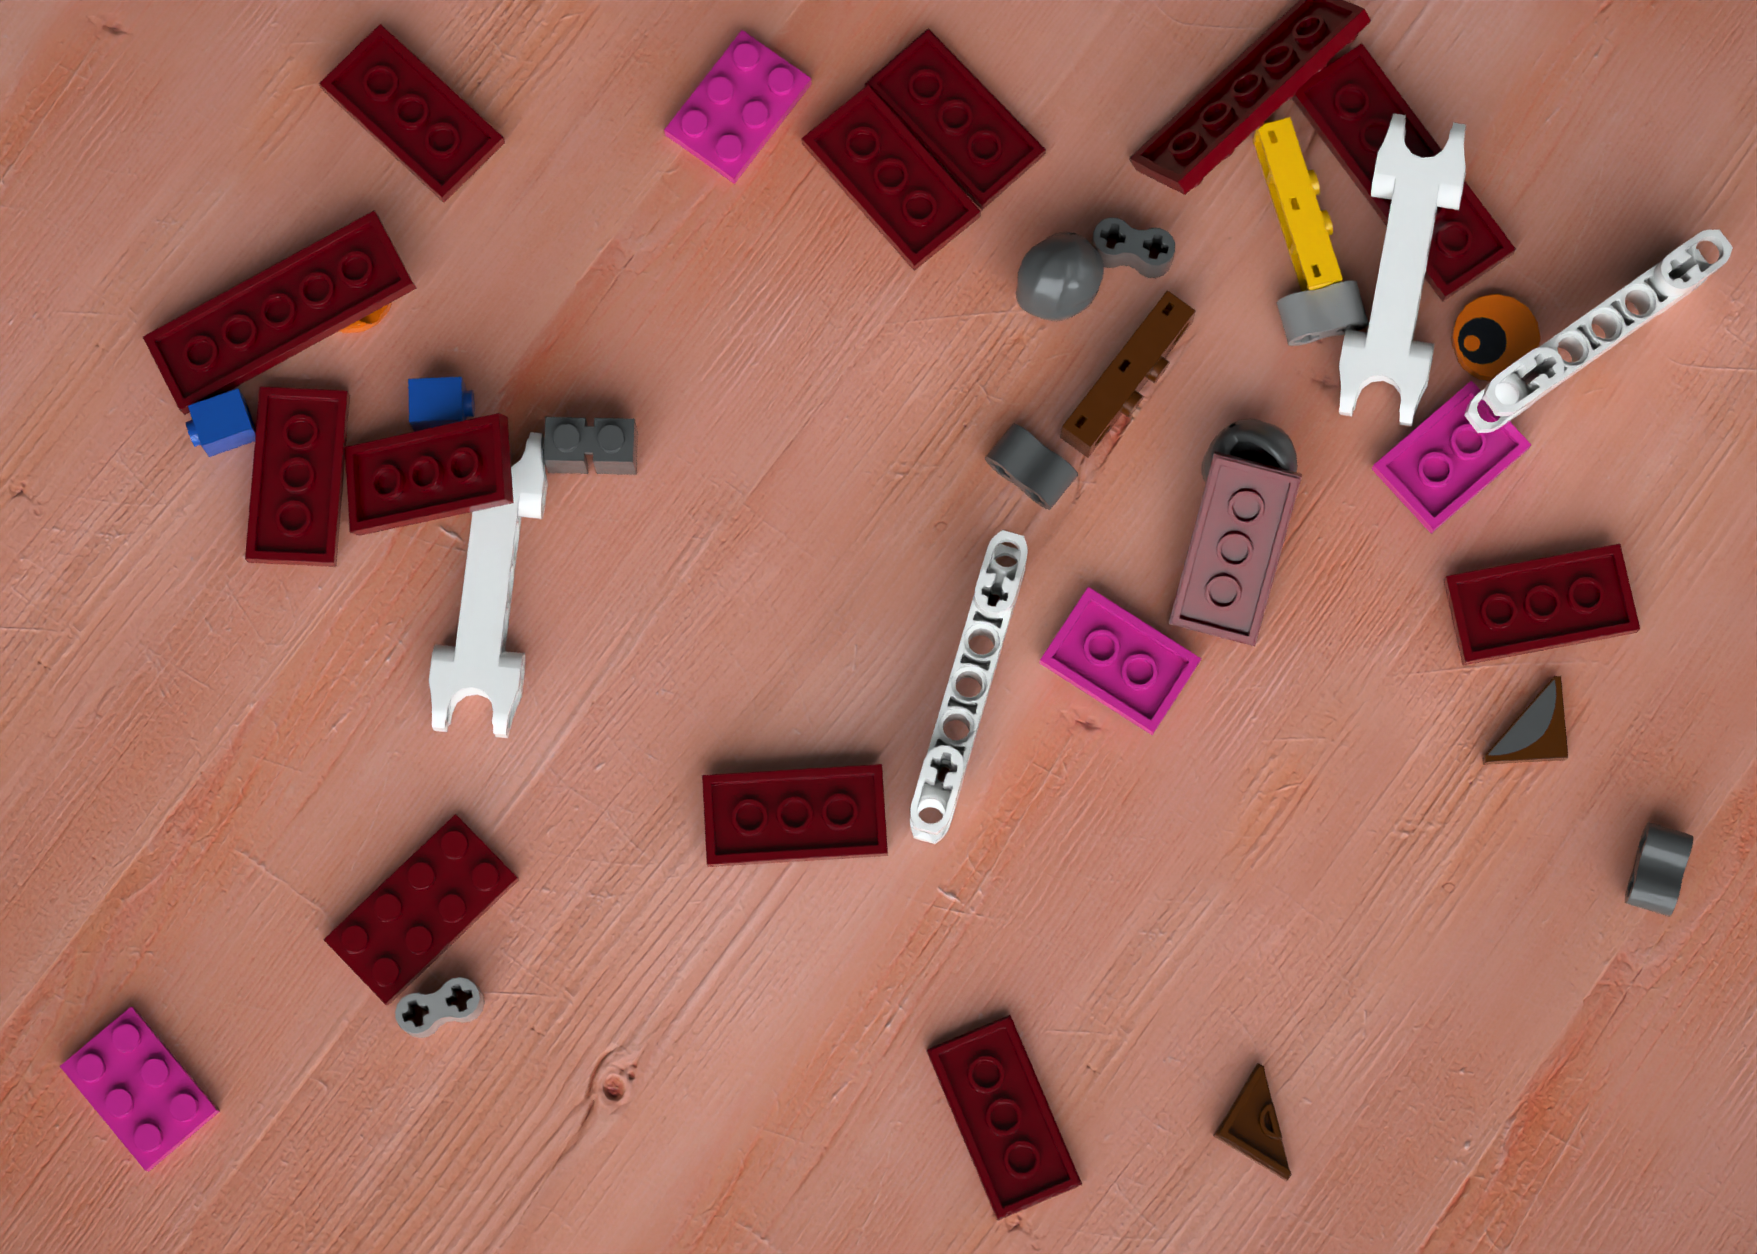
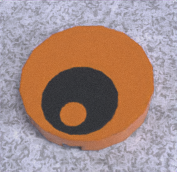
(1493, 335)

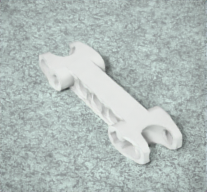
(1416, 191)
(1544, 367)
(983, 621)
(479, 659)

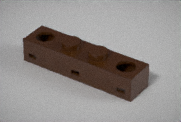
(1119, 391)

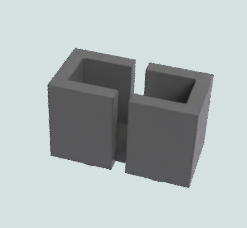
(610, 442)

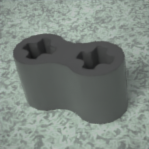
(1134, 247)
(1031, 466)
(1659, 869)

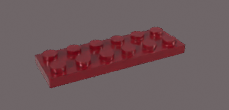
(1248, 92)
(1351, 112)
(279, 312)

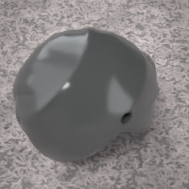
(1059, 277)
(1255, 442)

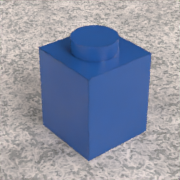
(439, 402)
(221, 423)

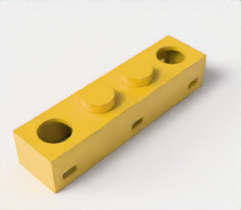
(1296, 205)

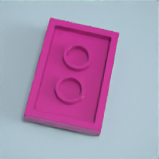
(738, 106)
(1448, 461)
(1120, 660)
(139, 1089)

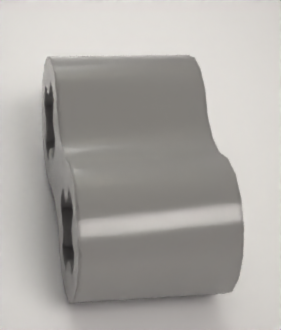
(1322, 313)
(439, 1007)

